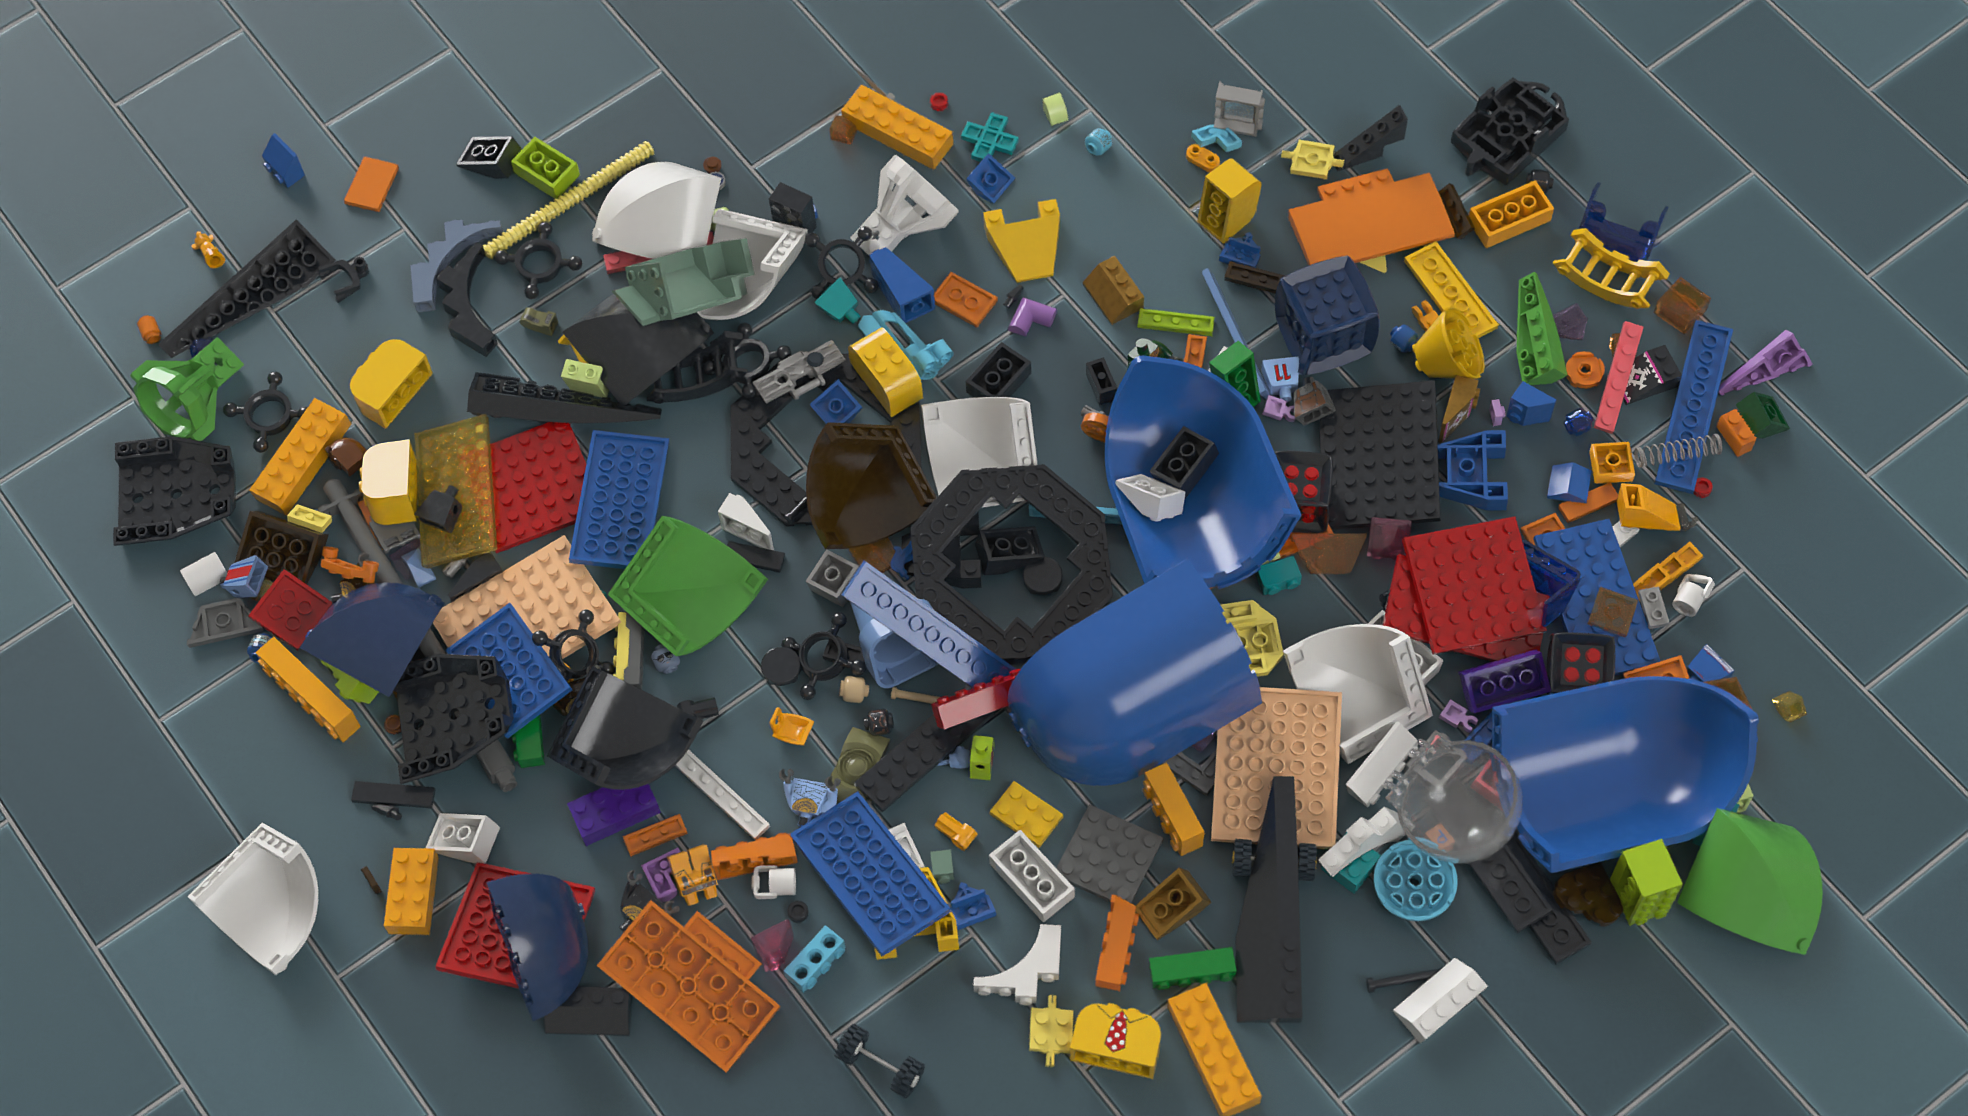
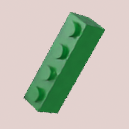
(529, 744)
(1192, 968)

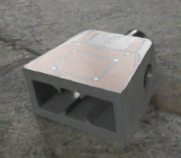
(1312, 402)

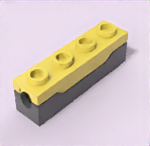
(629, 650)

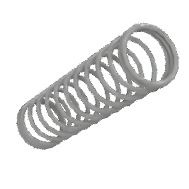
(1713, 443)

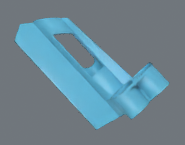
(925, 358)

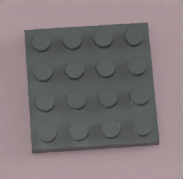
(1108, 855)

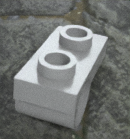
(1653, 607)

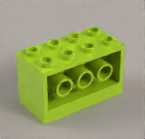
(1646, 882)

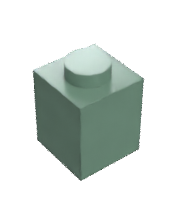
(942, 866)

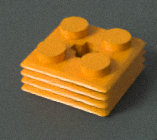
(1620, 454)

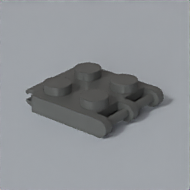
(394, 535)

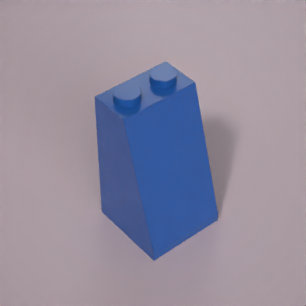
(902, 287)

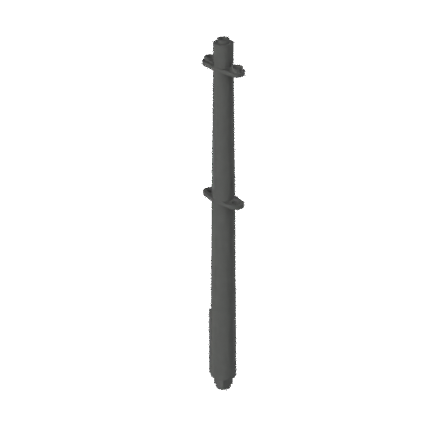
(493, 757)

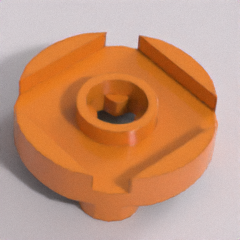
(1584, 380)

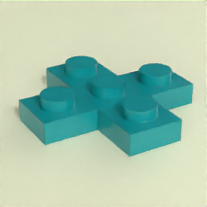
(989, 137)

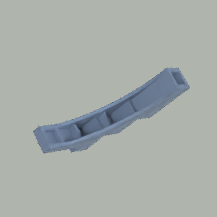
(441, 254)

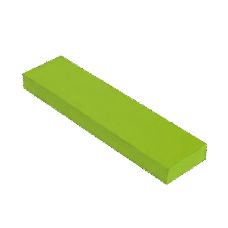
(1175, 322)

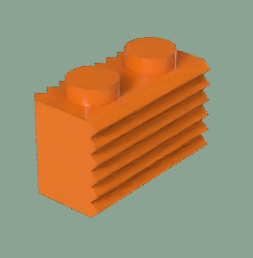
(1736, 432)

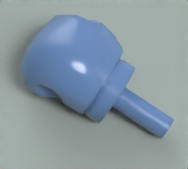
(959, 759)

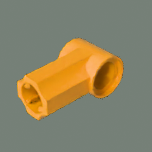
(960, 834)

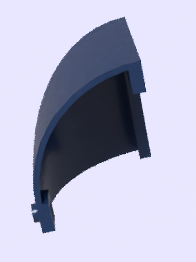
(374, 632)

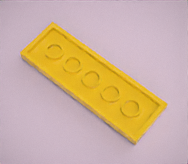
(1449, 287)

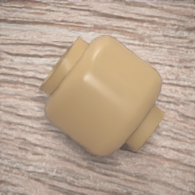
(853, 689)

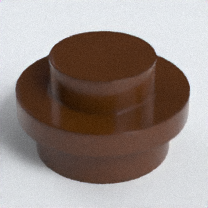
(712, 164)
(392, 724)

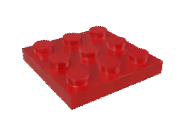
(290, 609)

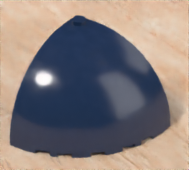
(542, 937)

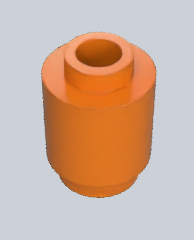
(149, 329)

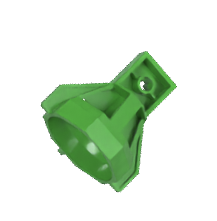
(192, 385)

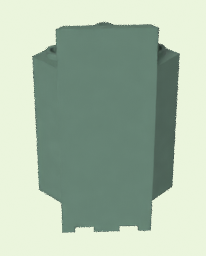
(687, 281)

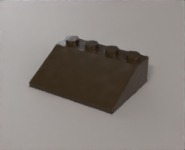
(281, 545)

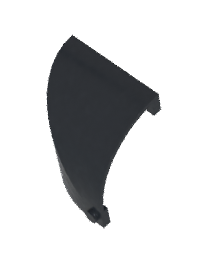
(633, 353)
(621, 734)

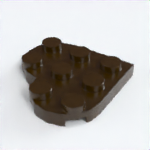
(1590, 893)

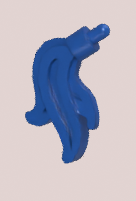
(900, 558)

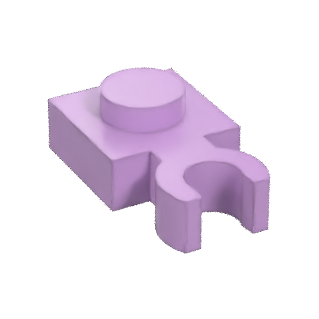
(1276, 409)
(1456, 714)

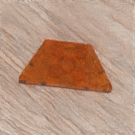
(1329, 551)

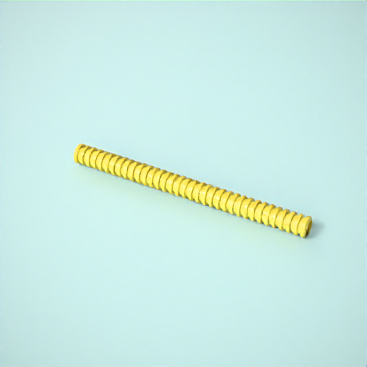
(569, 199)

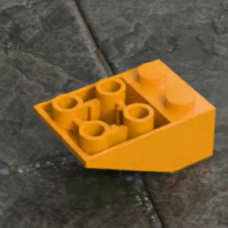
(1646, 509)

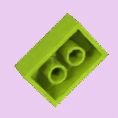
(545, 168)

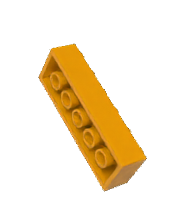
(898, 127)
(299, 457)
(307, 690)
(1214, 1051)

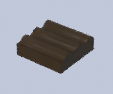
(371, 880)

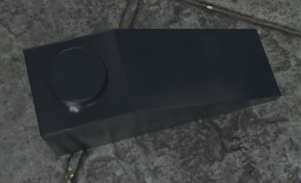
(478, 572)

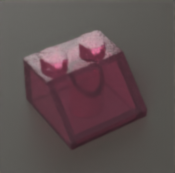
(1386, 537)
(773, 945)

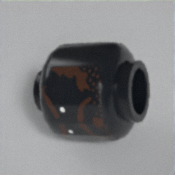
(879, 722)

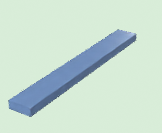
(1231, 322)

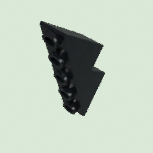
(1371, 142)

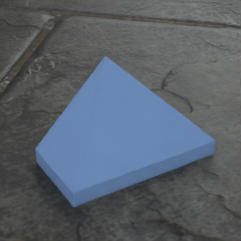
(414, 565)

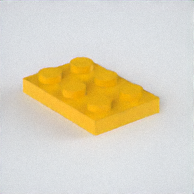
(1026, 812)

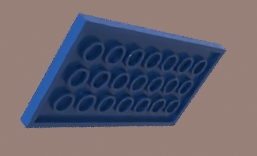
(618, 498)
(1599, 559)
(870, 873)

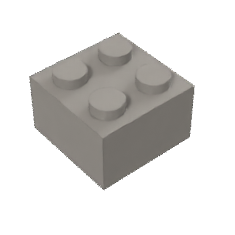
(831, 577)

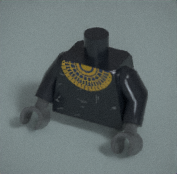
(636, 898)

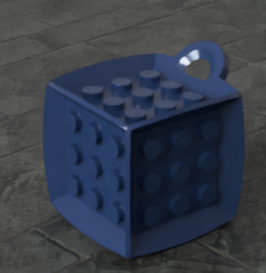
(1327, 315)

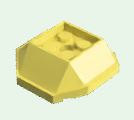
(1258, 634)

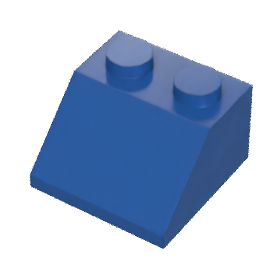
(282, 162)
(1530, 406)

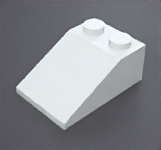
(1152, 496)
(742, 521)
(464, 837)

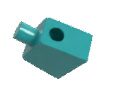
(838, 302)

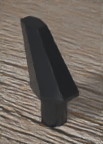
(1013, 296)
(388, 811)

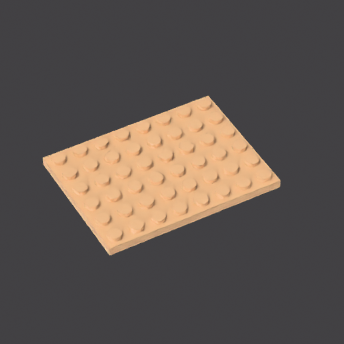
(543, 591)
(1283, 736)

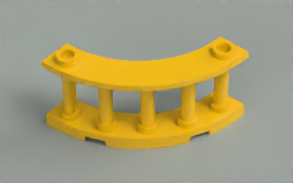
(1618, 262)

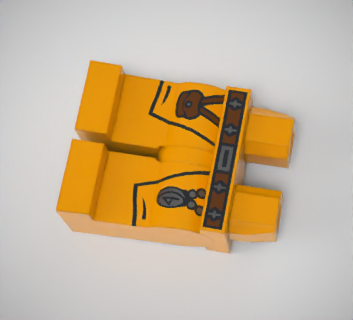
(695, 880)

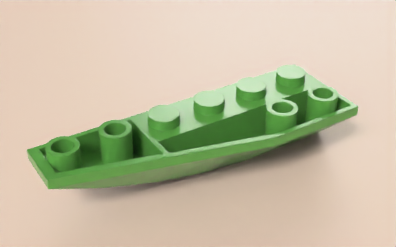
(1537, 337)

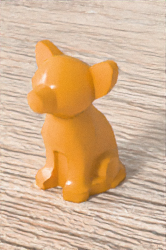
(212, 255)

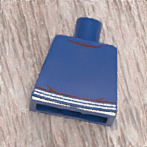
(1708, 666)

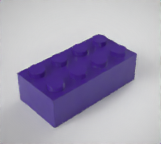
(1504, 681)
(612, 811)

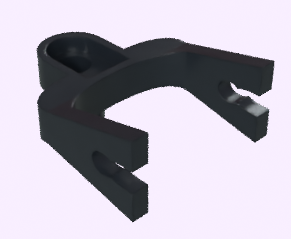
(355, 271)

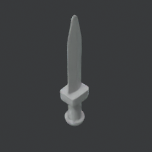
(874, 86)

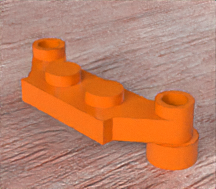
(347, 569)

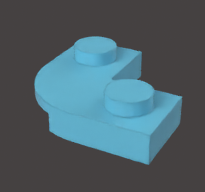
(1225, 138)

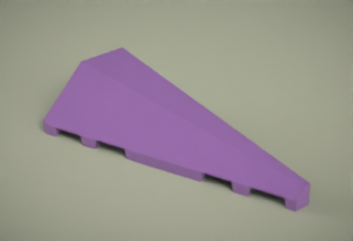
(1775, 359)

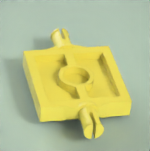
(1312, 159)
(1051, 1030)

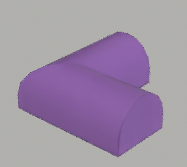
(1029, 312)
(658, 875)

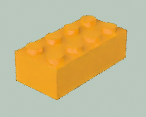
(1511, 214)
(1173, 809)
(411, 891)

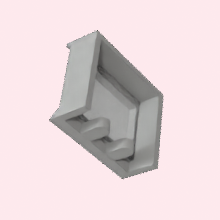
(1239, 109)

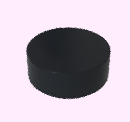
(798, 911)

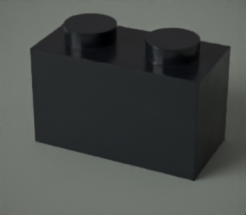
(1101, 380)

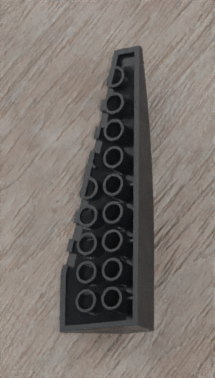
(272, 275)
(510, 398)

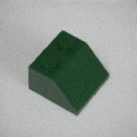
(1762, 415)

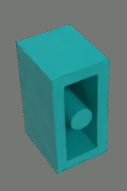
(1278, 576)

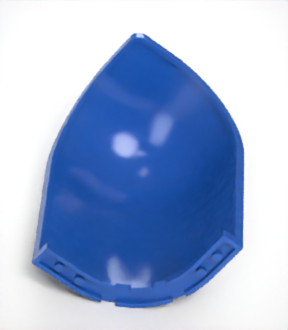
(1240, 504)
(1134, 682)
(1624, 765)

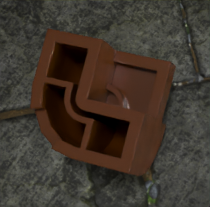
(347, 454)

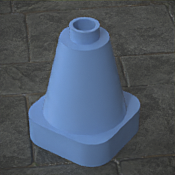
(888, 655)

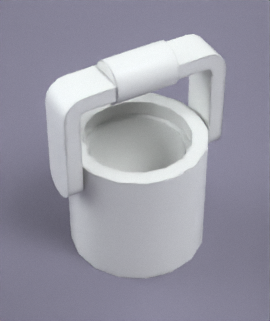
(1692, 595)
(781, 881)

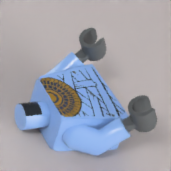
(808, 797)

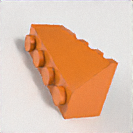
(745, 856)
(1116, 944)

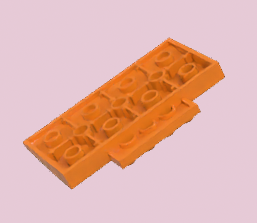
(1370, 217)
(701, 997)

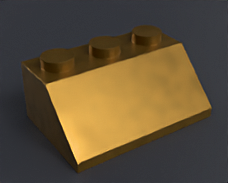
(1114, 290)

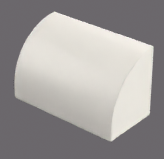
(204, 573)

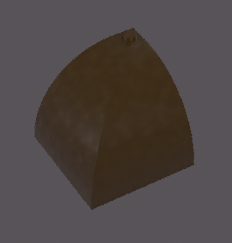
(863, 485)

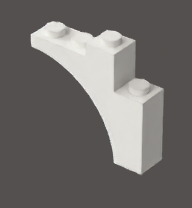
(1361, 838)
(1022, 979)

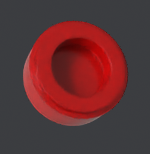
(939, 101)
(1703, 487)

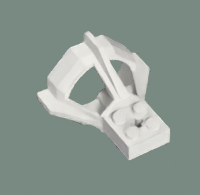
(895, 216)

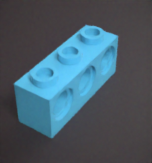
(814, 949)

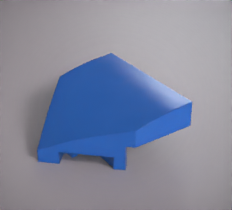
(1241, 251)
(971, 906)

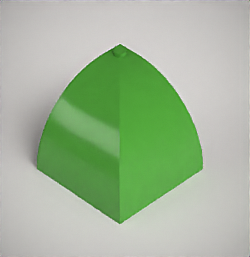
(686, 586)
(1756, 881)

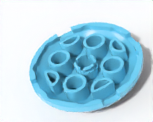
(1402, 898)

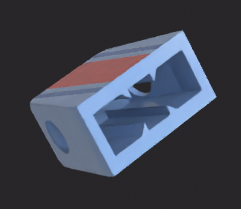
(245, 577)

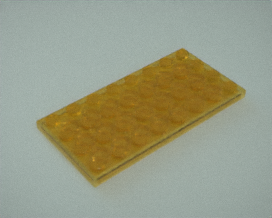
(457, 457)

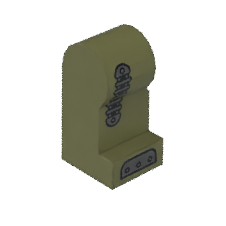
(539, 321)

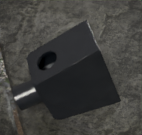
(440, 509)

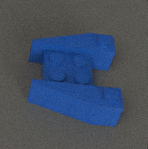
(1467, 470)

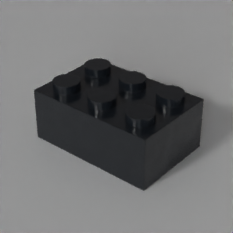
(792, 207)
(999, 374)
(1185, 460)

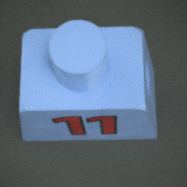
(1281, 376)

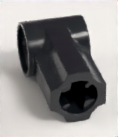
(700, 709)

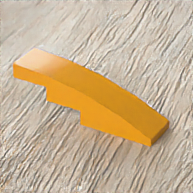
(1669, 569)

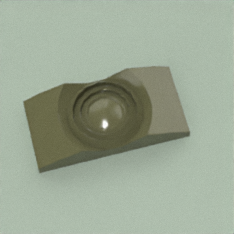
(857, 756)

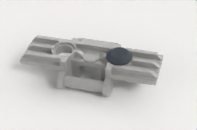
(794, 367)

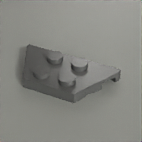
(222, 622)

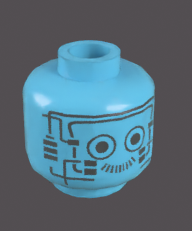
(1098, 142)

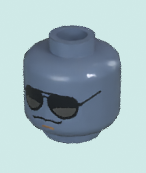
(664, 660)

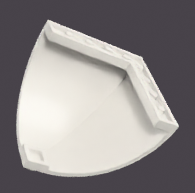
(658, 210)
(772, 252)
(978, 436)
(1376, 677)
(263, 897)

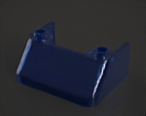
(1617, 237)
(1553, 579)

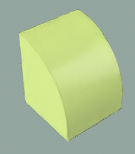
(1055, 109)

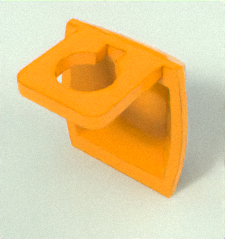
(790, 727)

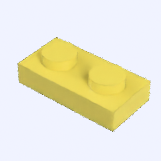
(309, 518)

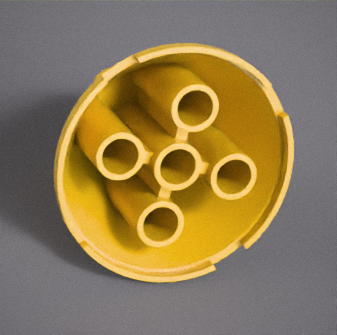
(1450, 348)

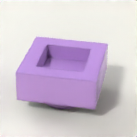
(1497, 412)

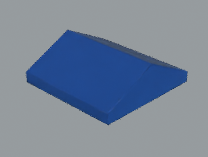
(989, 179)
(836, 404)
(1569, 483)

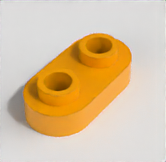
(1201, 157)

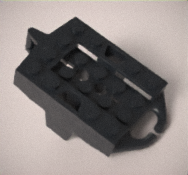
(1510, 104)

